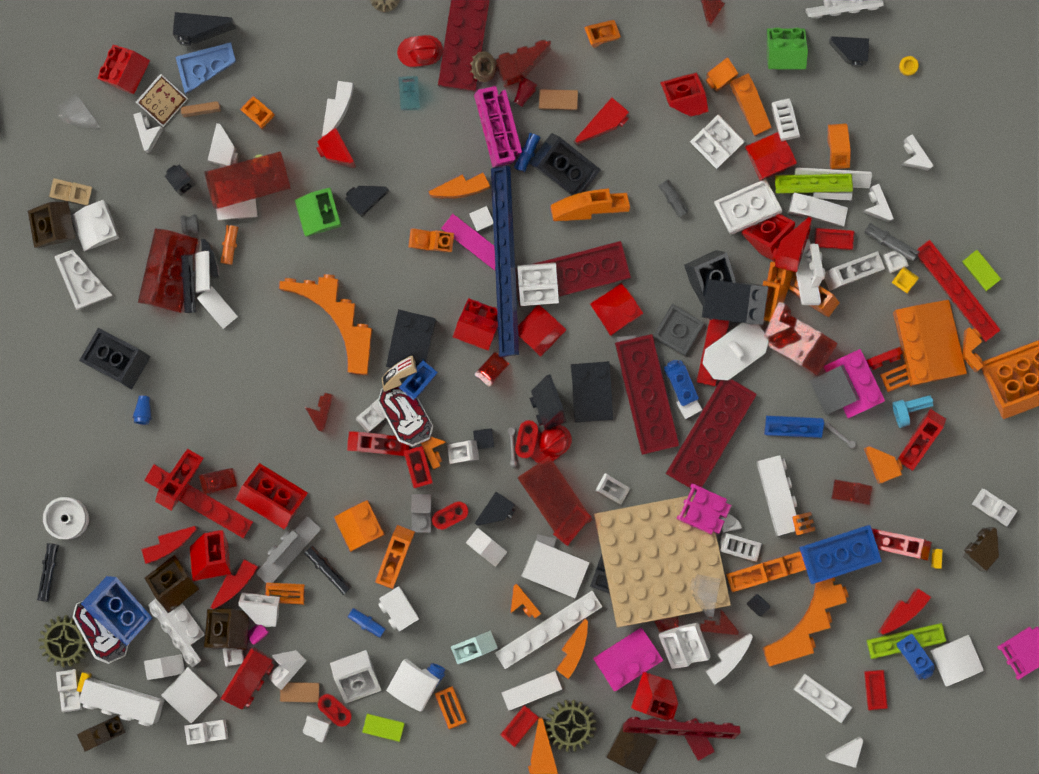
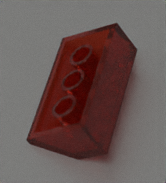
(162, 281)

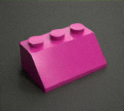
(862, 381)
(628, 659)

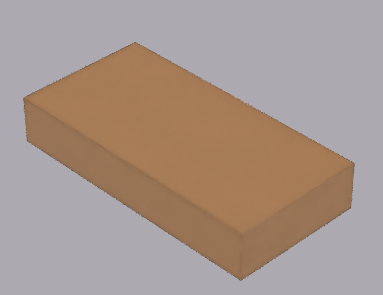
(558, 99)
(200, 109)
(300, 692)

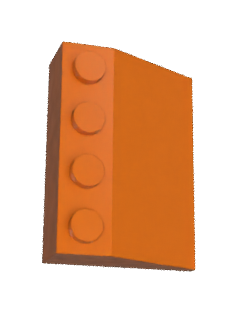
(929, 342)
(1014, 379)

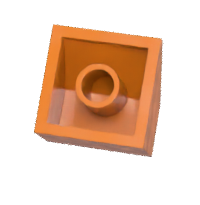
(359, 525)

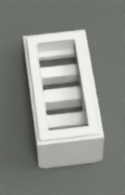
(782, 108)
(723, 544)

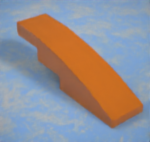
(766, 571)

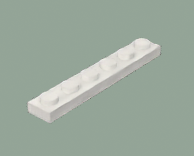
(548, 629)

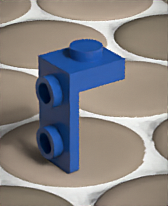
(681, 382)
(916, 657)

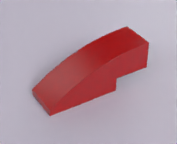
(168, 544)
(235, 583)
(904, 611)

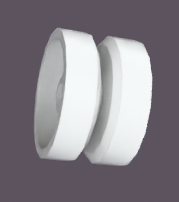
(77, 518)

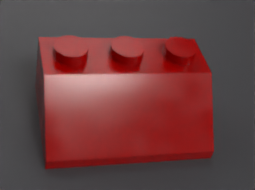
(271, 496)
(248, 679)

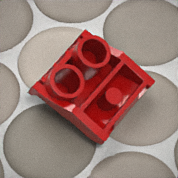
(540, 330)

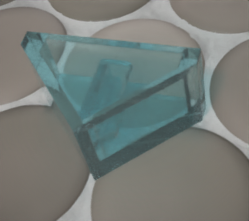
(409, 92)

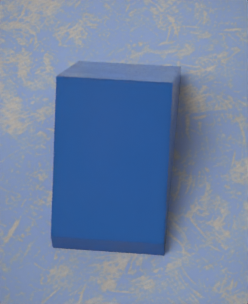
(418, 381)

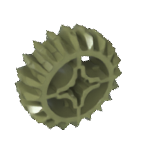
(63, 650)
(569, 742)

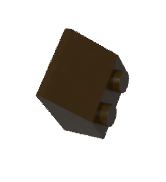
(51, 224)
(171, 583)
(226, 629)
(631, 749)

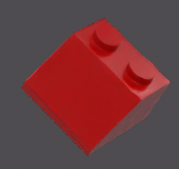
(770, 156)

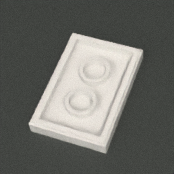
(748, 206)
(555, 569)

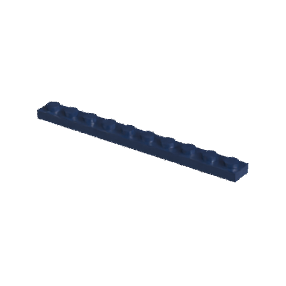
(504, 261)

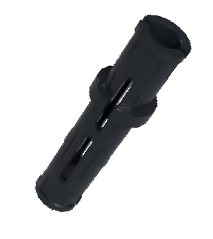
(188, 283)
(325, 567)
(48, 570)

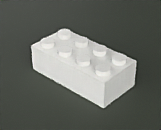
(121, 701)

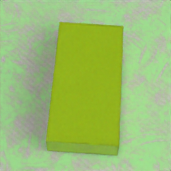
(981, 270)
(383, 727)

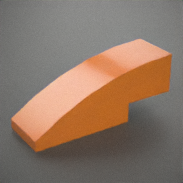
(460, 187)
(778, 285)
(574, 649)

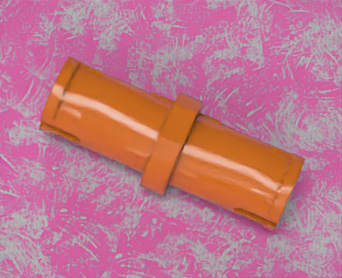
(229, 244)

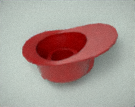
(420, 51)
(552, 443)

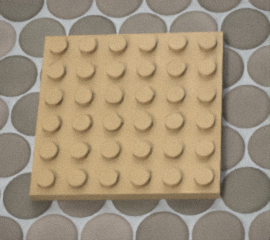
(653, 560)

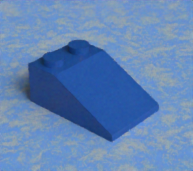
(116, 609)

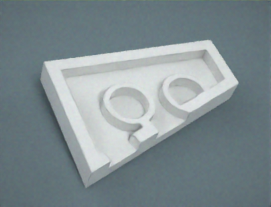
(80, 281)

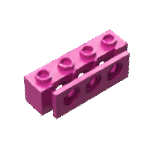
(493, 126)

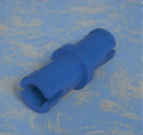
(527, 152)
(366, 622)

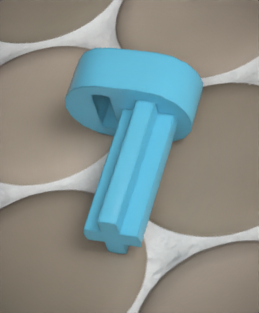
(902, 409)

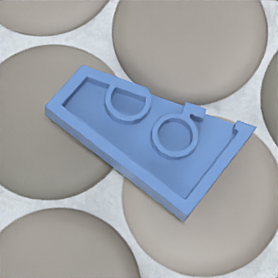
(202, 65)

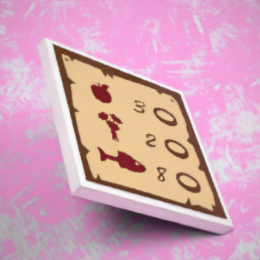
(161, 100)

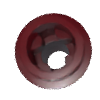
(525, 91)

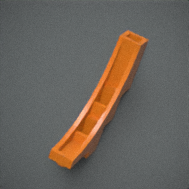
(343, 313)
(797, 641)

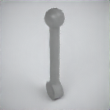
(511, 431)
(851, 444)

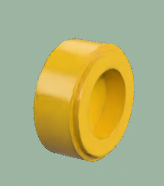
(908, 66)

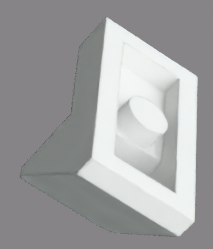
(150, 136)
(919, 158)
(881, 210)
(289, 663)

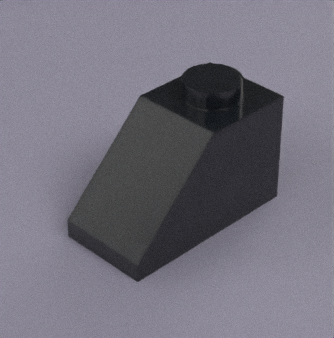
(851, 49)
(179, 179)
(365, 197)
(496, 510)

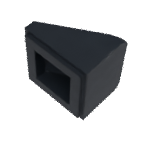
(484, 438)
(758, 605)

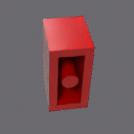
(417, 466)

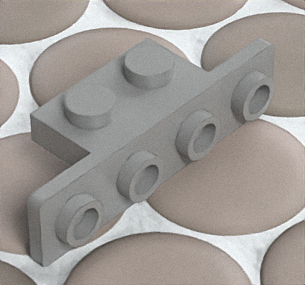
(288, 550)

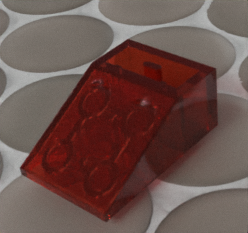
(518, 65)
(805, 348)

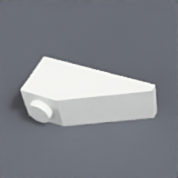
(818, 209)
(853, 271)

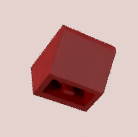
(123, 69)
(477, 324)
(210, 556)
(655, 697)

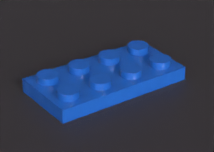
(840, 554)

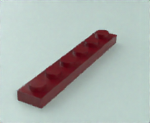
(686, 728)

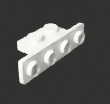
(835, 7)
(860, 179)
(810, 275)
(181, 629)

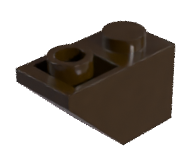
(101, 733)

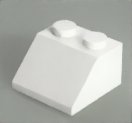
(94, 225)
(355, 676)

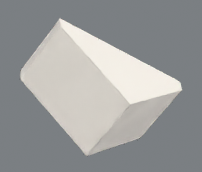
(463, 452)
(612, 489)
(486, 547)
(164, 667)
(848, 753)

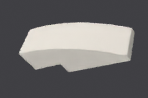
(337, 107)
(729, 659)

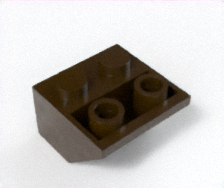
(984, 550)

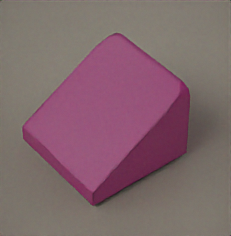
(257, 633)

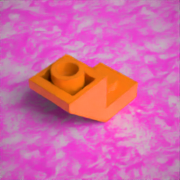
(839, 146)
(431, 240)
(970, 341)

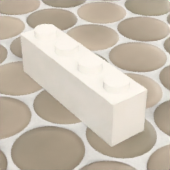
(777, 494)

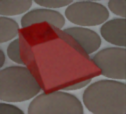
(686, 94)
(334, 149)
(768, 234)
(616, 309)

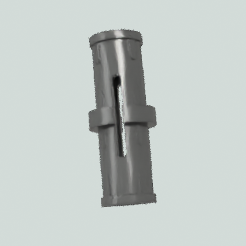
(673, 198)

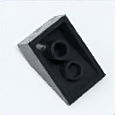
(196, 28)
(564, 165)
(710, 266)
(734, 301)
(411, 337)
(115, 358)
(592, 392)
(547, 403)

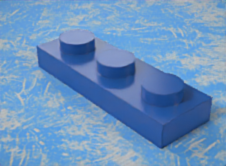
(794, 426)

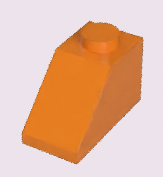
(721, 75)
(883, 465)

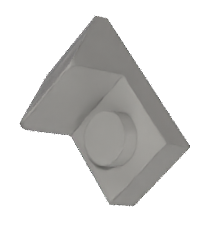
(421, 513)

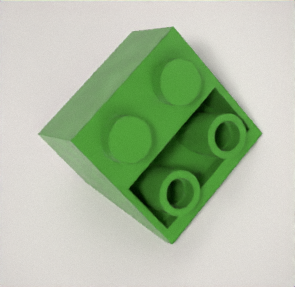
(786, 48)
(318, 212)

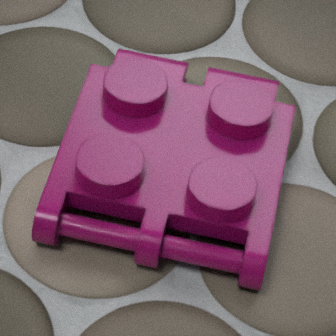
(704, 510)
(1023, 650)

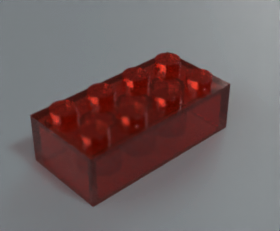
(247, 179)
(555, 498)

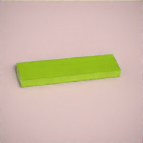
(813, 183)
(887, 645)

